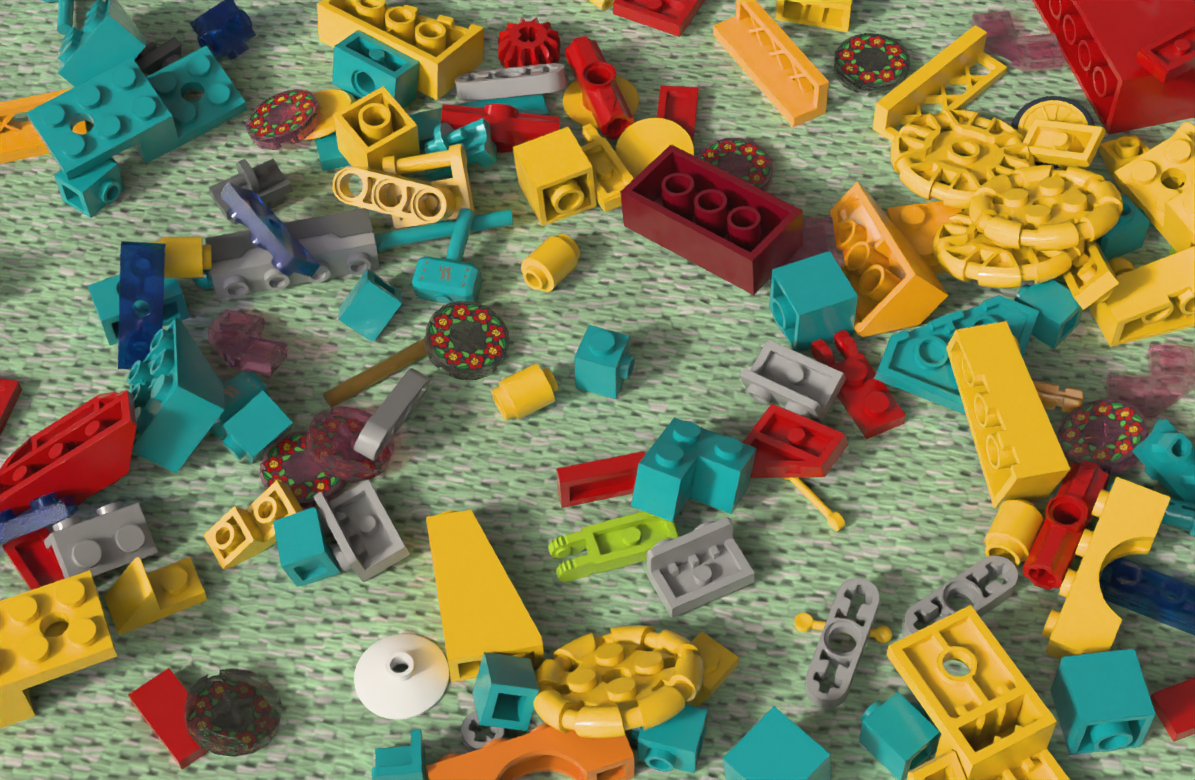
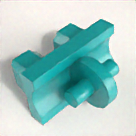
(476, 142)
(1169, 460)

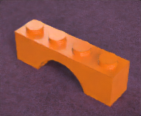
(537, 751)

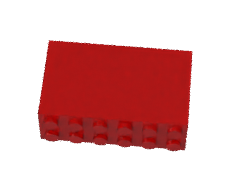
(1101, 50)

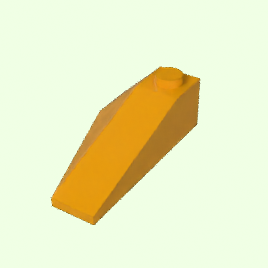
(882, 266)

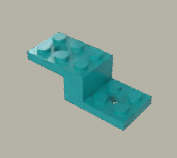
(136, 111)

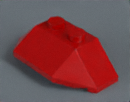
(73, 454)

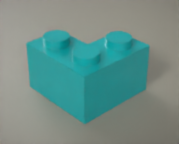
(692, 465)

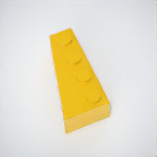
(437, 44)
(1150, 300)
(1005, 415)

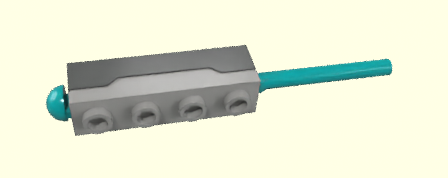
(337, 241)

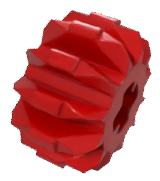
(528, 44)

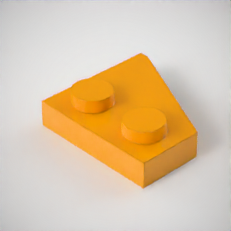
(920, 225)

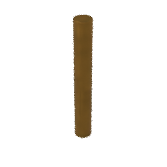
(375, 373)

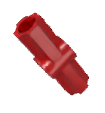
(599, 87)
(507, 124)
(1064, 524)

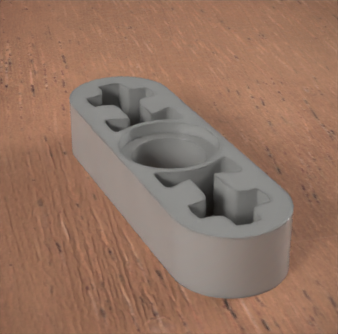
(511, 82)
(392, 414)
(967, 584)
(865, 617)

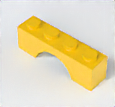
(1125, 527)

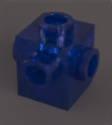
(224, 30)

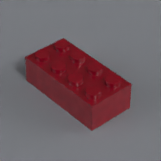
(712, 218)

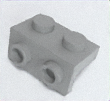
(792, 381)
(363, 531)
(102, 542)
(698, 567)

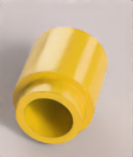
(186, 257)
(550, 262)
(525, 392)
(1013, 530)

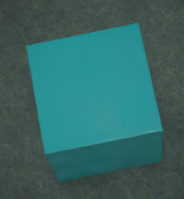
(812, 300)
(1102, 701)
(777, 752)

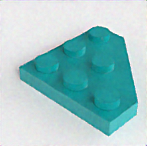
(919, 358)

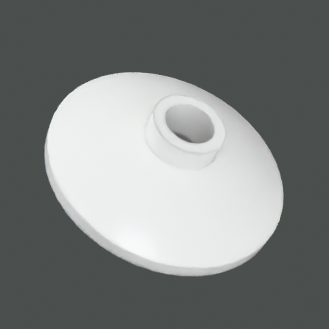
(404, 693)

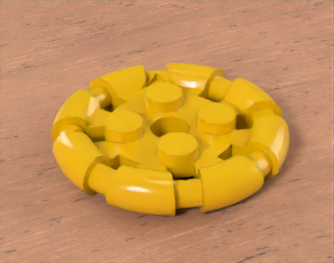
(929, 156)
(1046, 208)
(970, 255)
(618, 681)

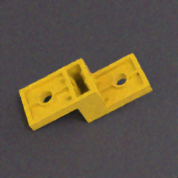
(1166, 208)
(32, 657)
(988, 714)

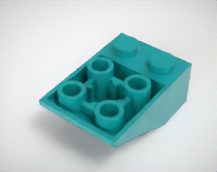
(100, 44)
(173, 398)

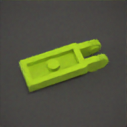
(610, 544)

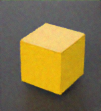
(375, 129)
(555, 176)

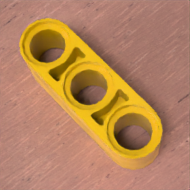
(375, 194)

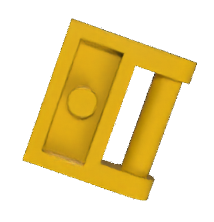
(458, 185)

